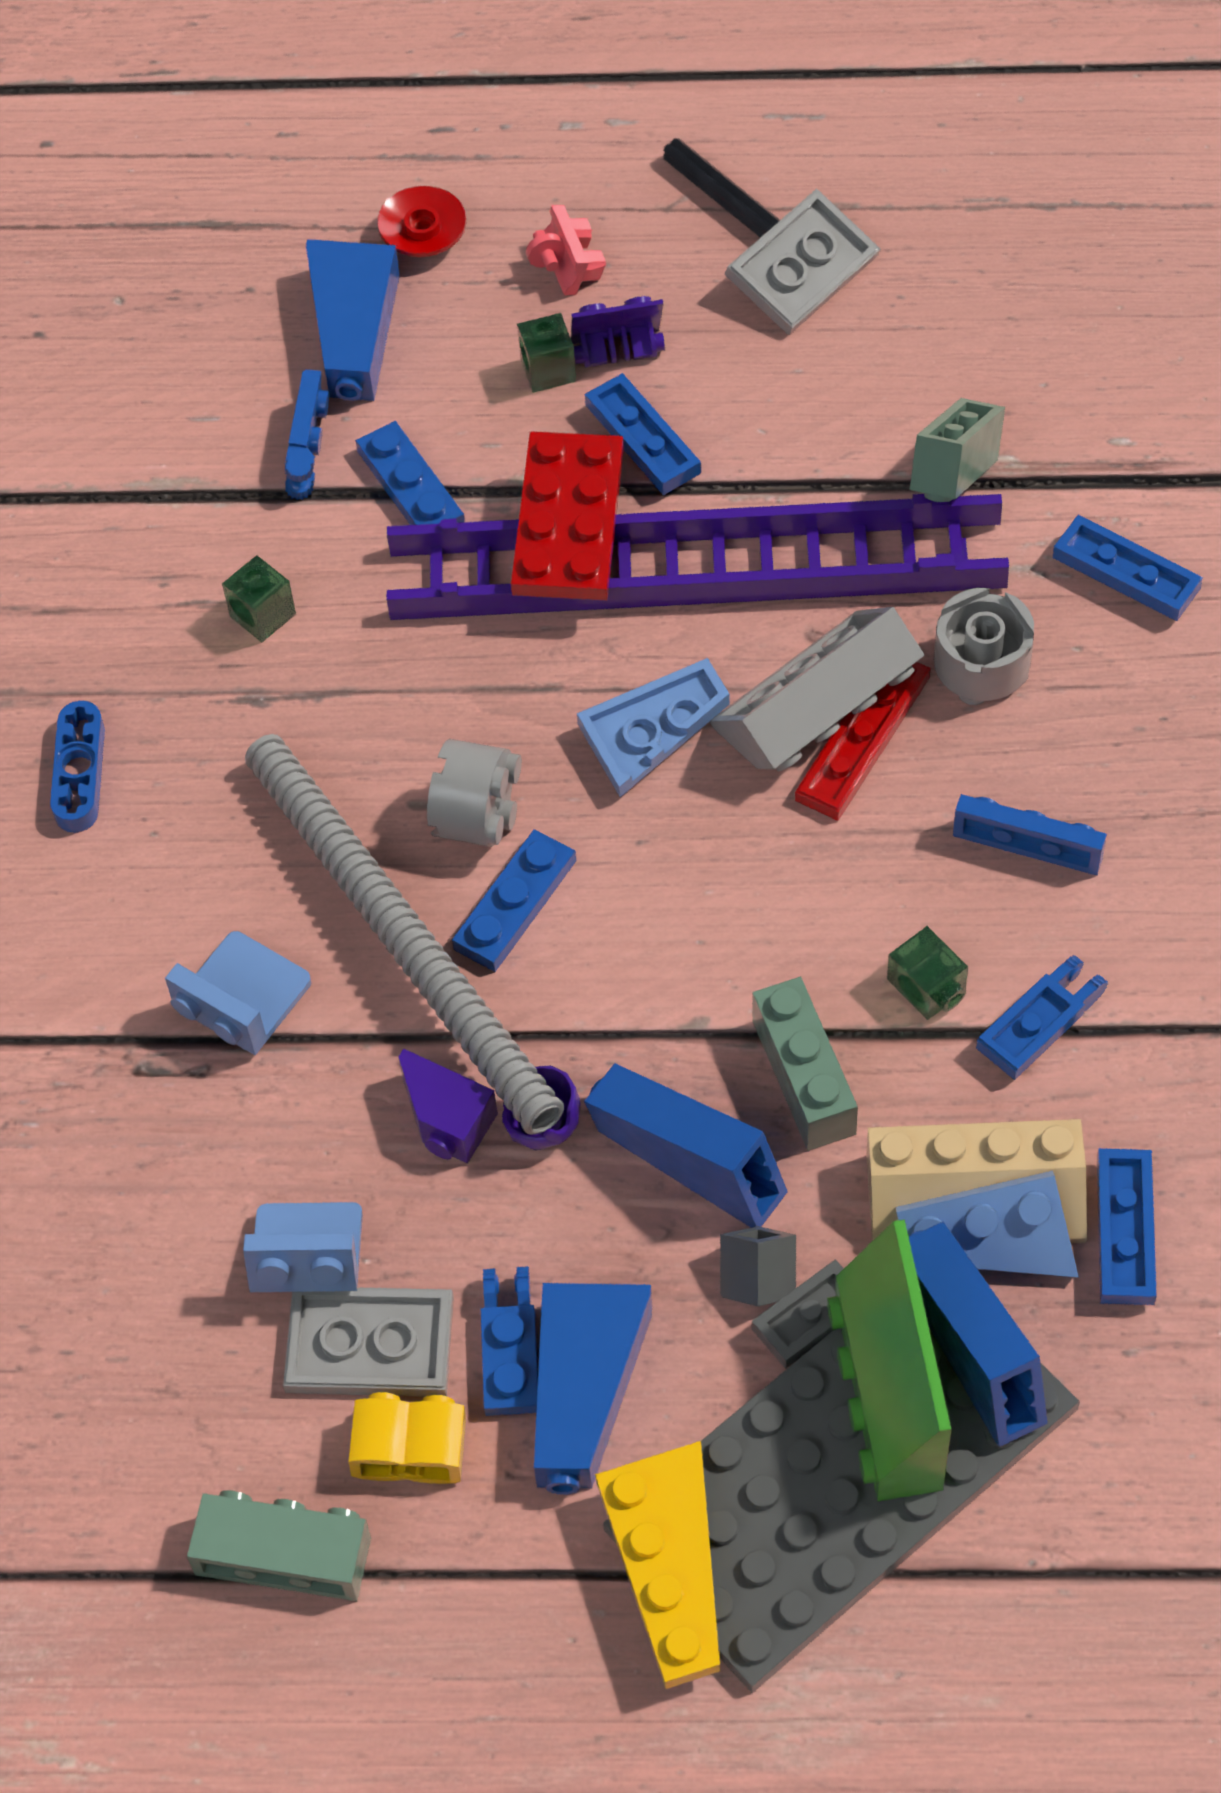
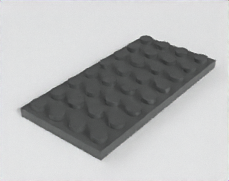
(797, 1525)

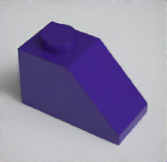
(447, 1107)

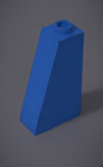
(354, 307)
(690, 1143)
(979, 1337)
(584, 1370)

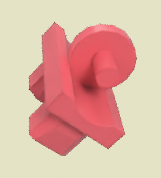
(562, 251)

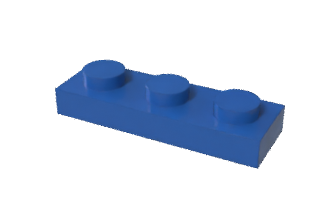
(644, 432)
(407, 476)
(1127, 567)
(1029, 834)
(514, 900)
(1126, 1227)

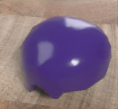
(564, 1127)

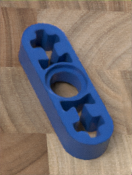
(87, 783)

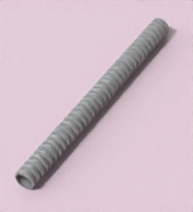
(405, 936)

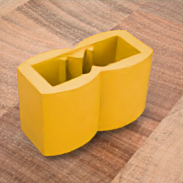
(407, 1439)

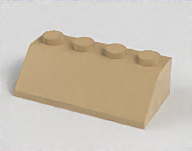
(946, 1159)

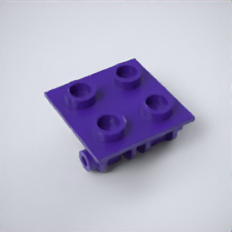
(636, 318)

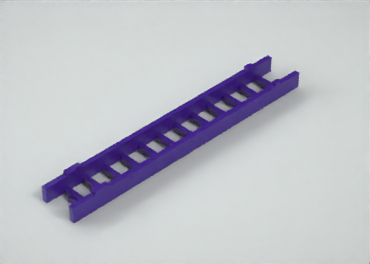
(929, 574)

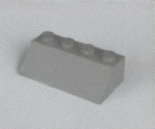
(819, 688)

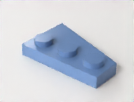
(652, 721)
(1003, 1225)

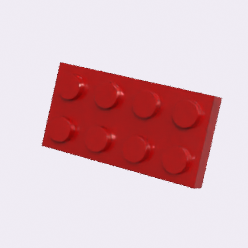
(567, 516)

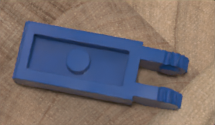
(305, 436)
(1039, 1018)
(509, 1348)

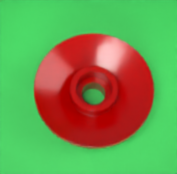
(422, 221)

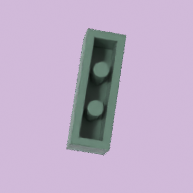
(956, 449)
(804, 1063)
(280, 1545)

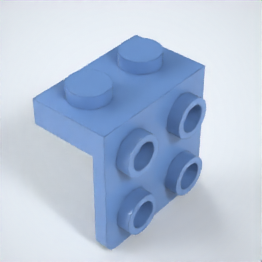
(239, 991)
(304, 1247)

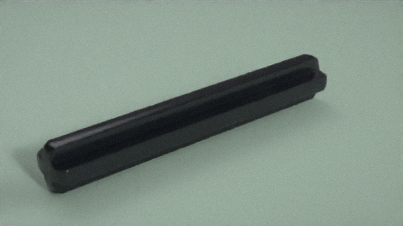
(719, 187)

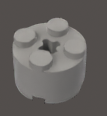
(983, 645)
(473, 793)

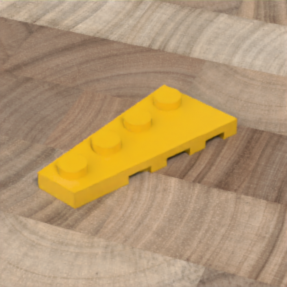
(665, 1549)

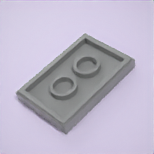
(802, 261)
(369, 1342)

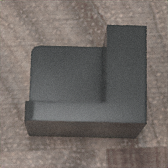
(757, 1265)

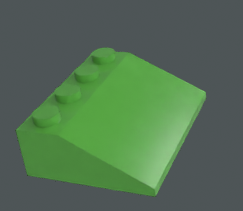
(891, 1369)

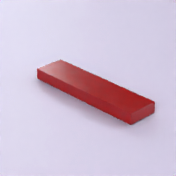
(857, 746)

